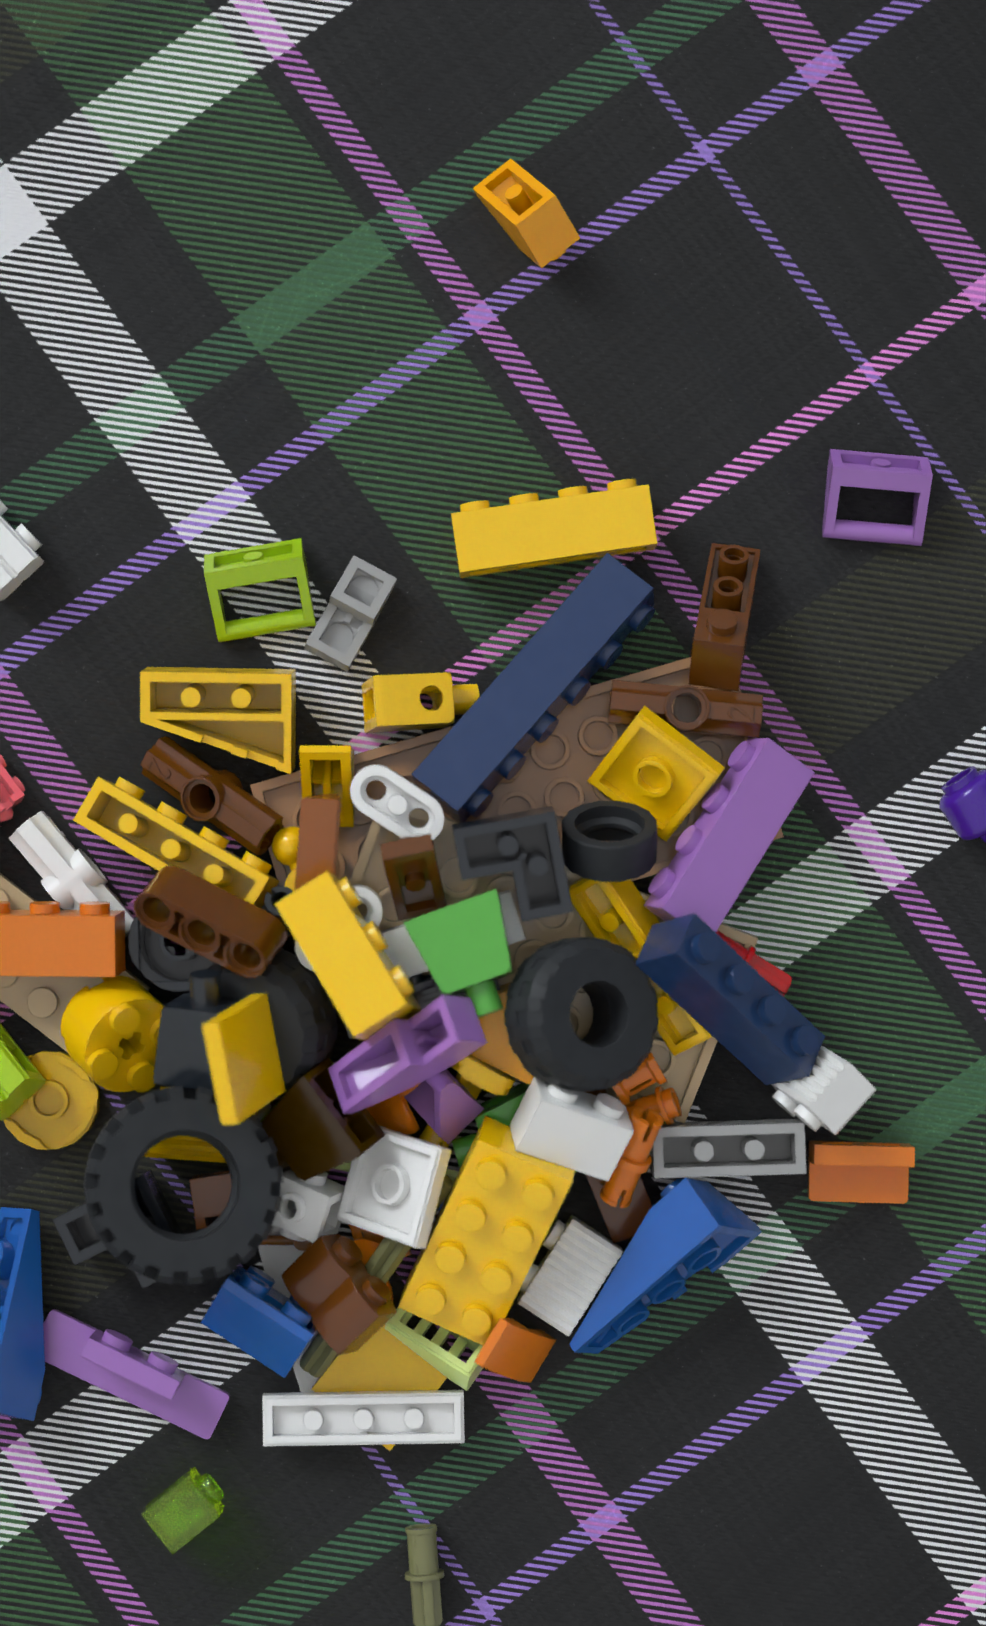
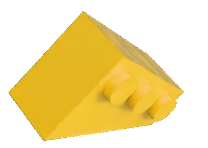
(227, 708)
(348, 955)

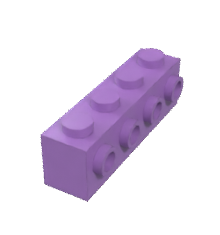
(730, 834)

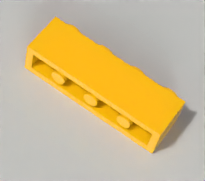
(553, 529)

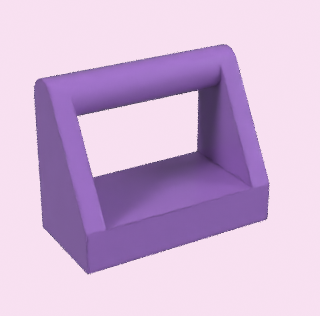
(883, 473)
(444, 1105)

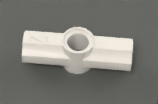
(66, 872)

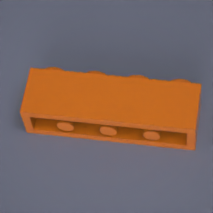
(62, 941)

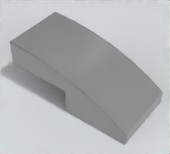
(350, 613)

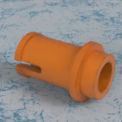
(662, 1101)

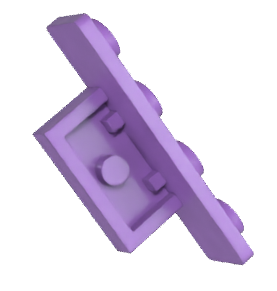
(132, 1374)

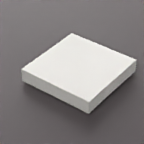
(395, 1188)

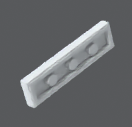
(363, 1418)

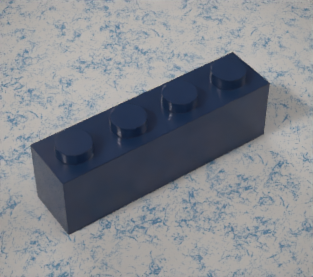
(730, 999)

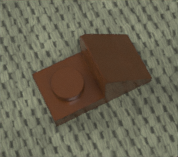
(413, 876)

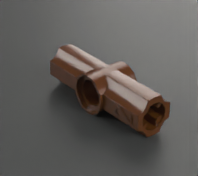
(718, 714)
(189, 781)

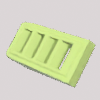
(445, 1362)

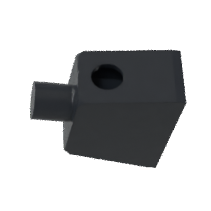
(181, 1042)

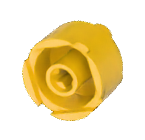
(114, 1033)

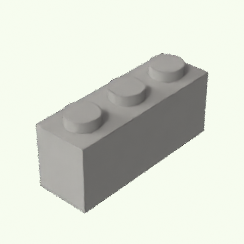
(729, 1148)

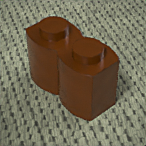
(339, 1293)

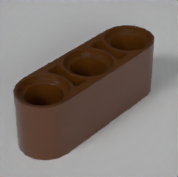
(210, 921)

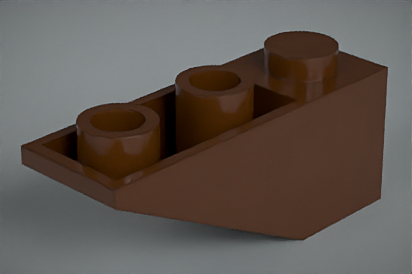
(724, 617)

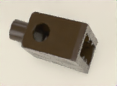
(313, 1130)

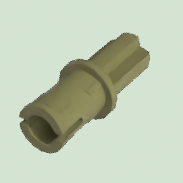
(424, 1574)

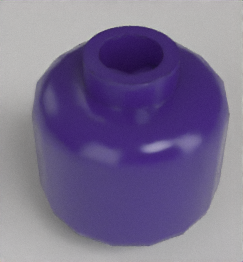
(966, 803)

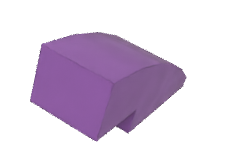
(407, 1053)

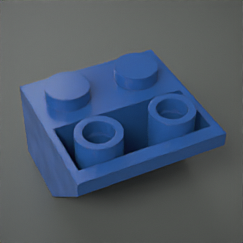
(260, 1319)

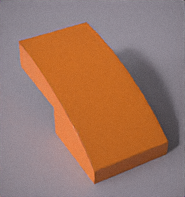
(515, 1350)

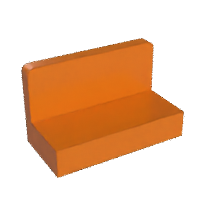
(859, 1171)

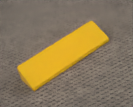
(618, 915)

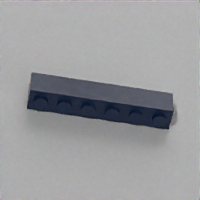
(535, 689)

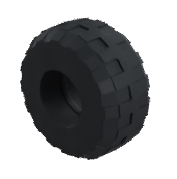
(541, 1008)
(299, 1011)

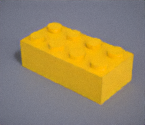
(485, 1235)

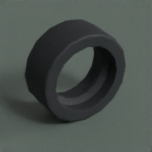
(609, 841)

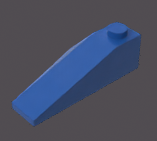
(676, 1239)
(20, 1313)

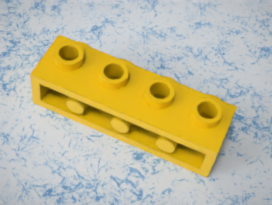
(163, 840)

